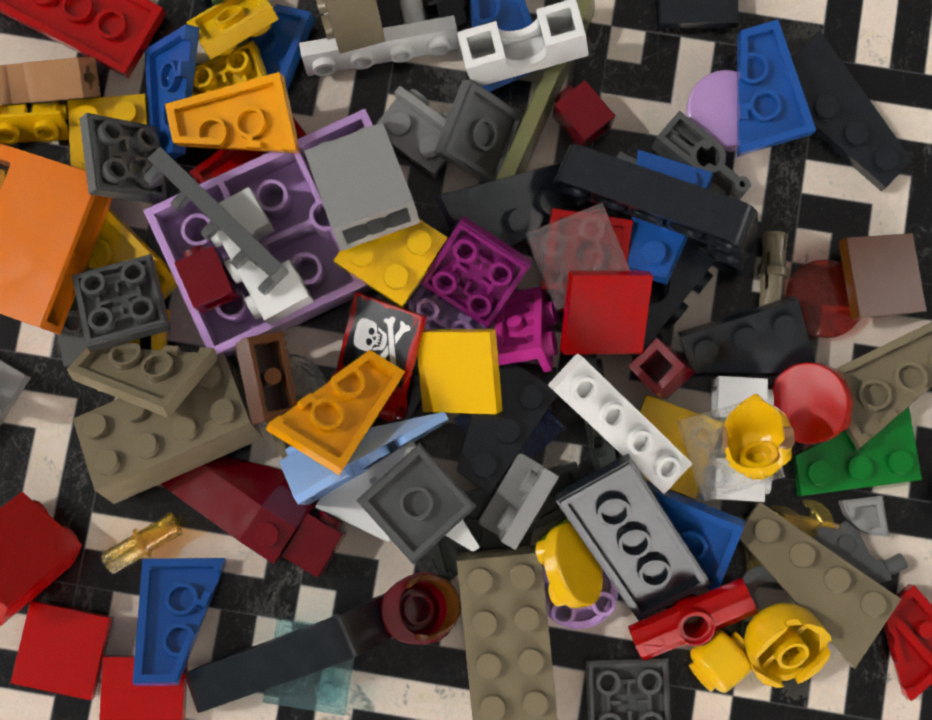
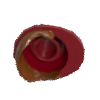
(420, 609)

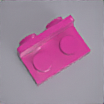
(526, 329)

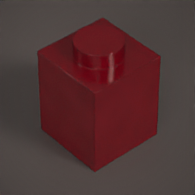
(582, 114)
(206, 278)
(661, 369)
(315, 543)

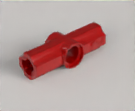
(716, 610)

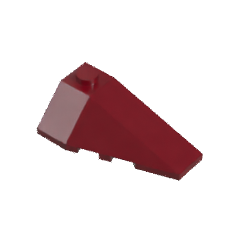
(244, 501)

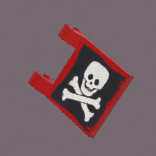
(390, 334)

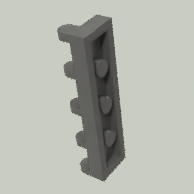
(219, 218)

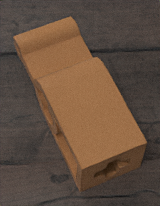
(49, 80)

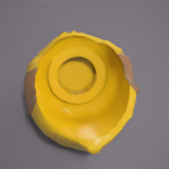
(757, 438)

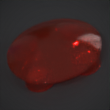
(822, 298)

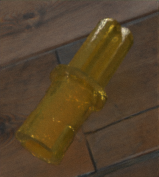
(142, 543)

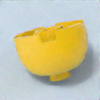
(786, 644)

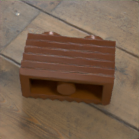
(266, 376)

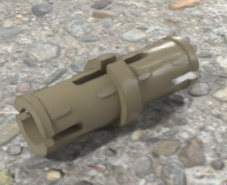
(773, 267)

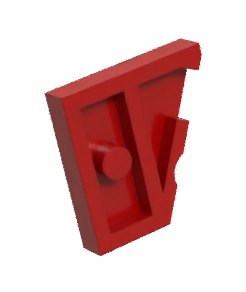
(910, 641)

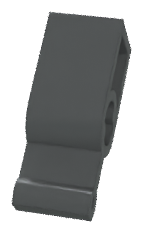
(687, 142)

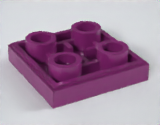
(476, 272)

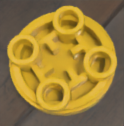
(570, 568)

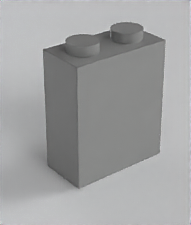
(362, 186)

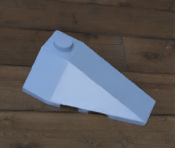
(312, 481)

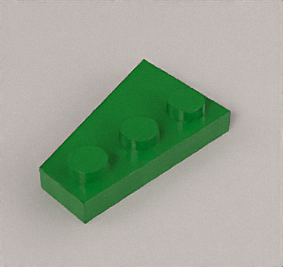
(838, 466)

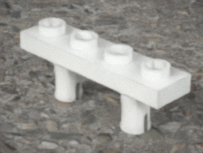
(411, 39)
(619, 423)

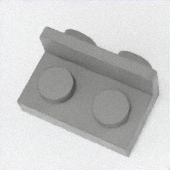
(415, 129)
(518, 500)

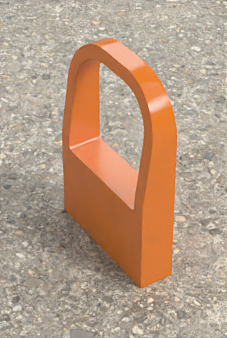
(44, 236)

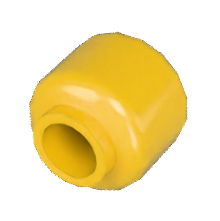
(720, 662)

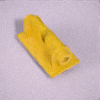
(42, 124)

